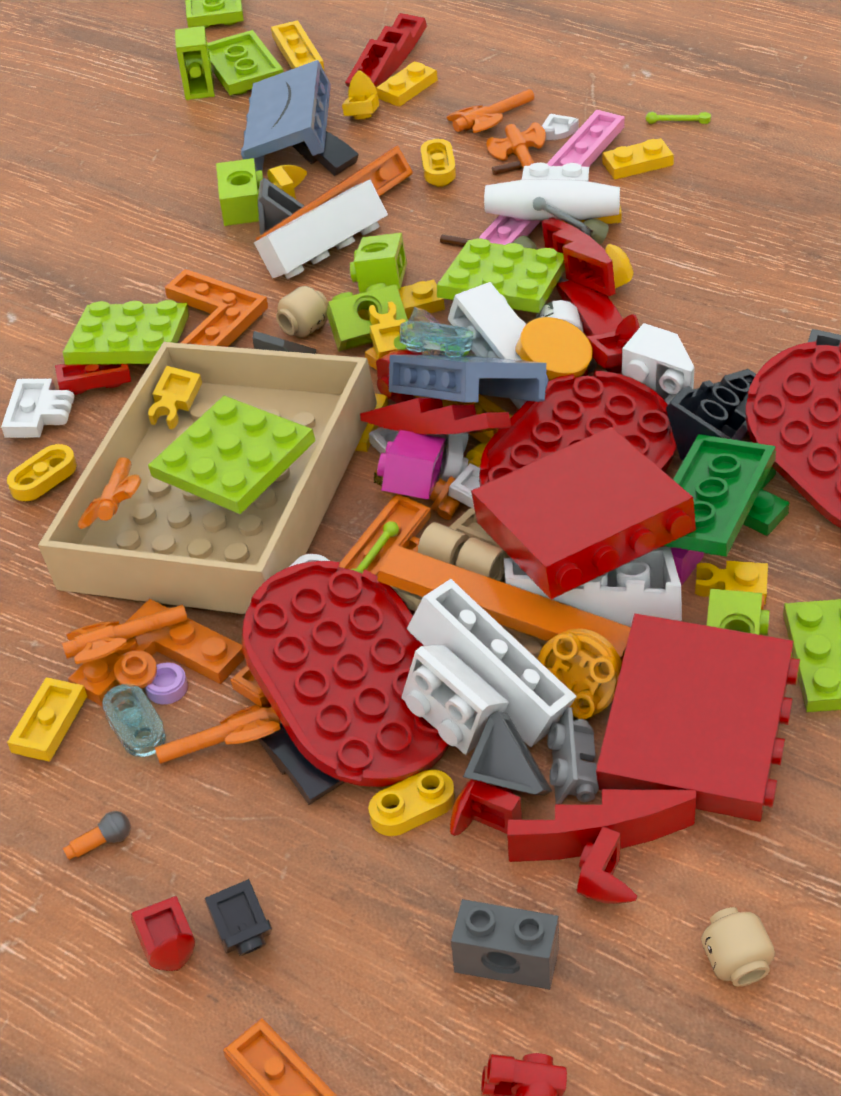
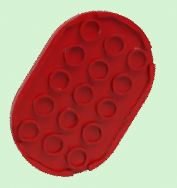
(576, 410)
(798, 410)
(334, 669)

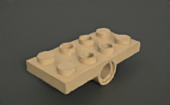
(461, 545)

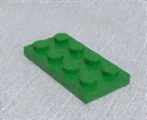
(724, 484)

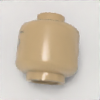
(302, 312)
(738, 947)

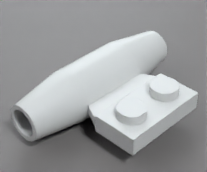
(561, 186)

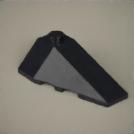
(710, 410)

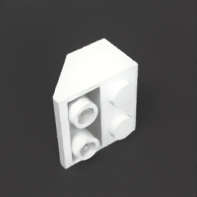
(658, 361)
(450, 696)

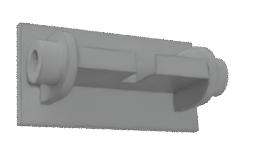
(570, 744)

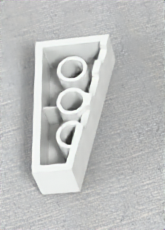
(639, 587)

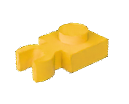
(384, 329)
(173, 392)
(736, 577)

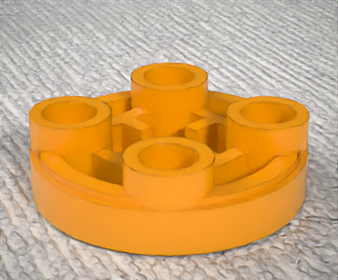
(557, 344)
(585, 666)

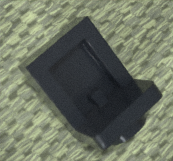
(238, 918)

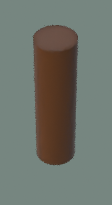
(506, 167)
(453, 240)

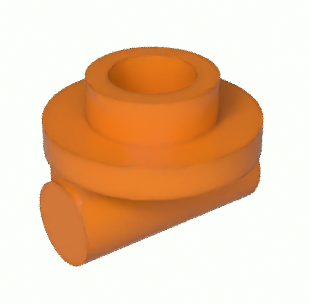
(444, 504)
(135, 668)

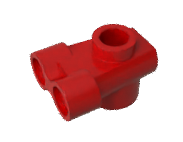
(526, 1077)

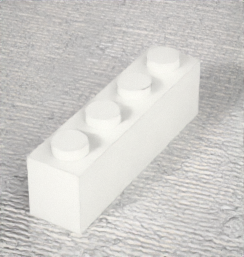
(321, 229)
(492, 322)
(455, 620)

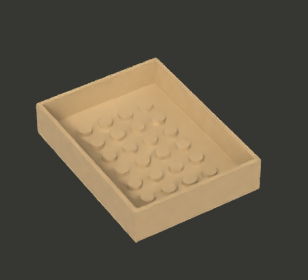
(183, 546)

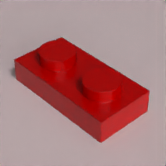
(84, 377)

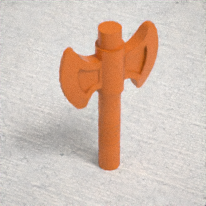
(485, 117)
(517, 143)
(118, 489)
(107, 637)
(236, 728)

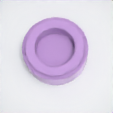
(168, 684)

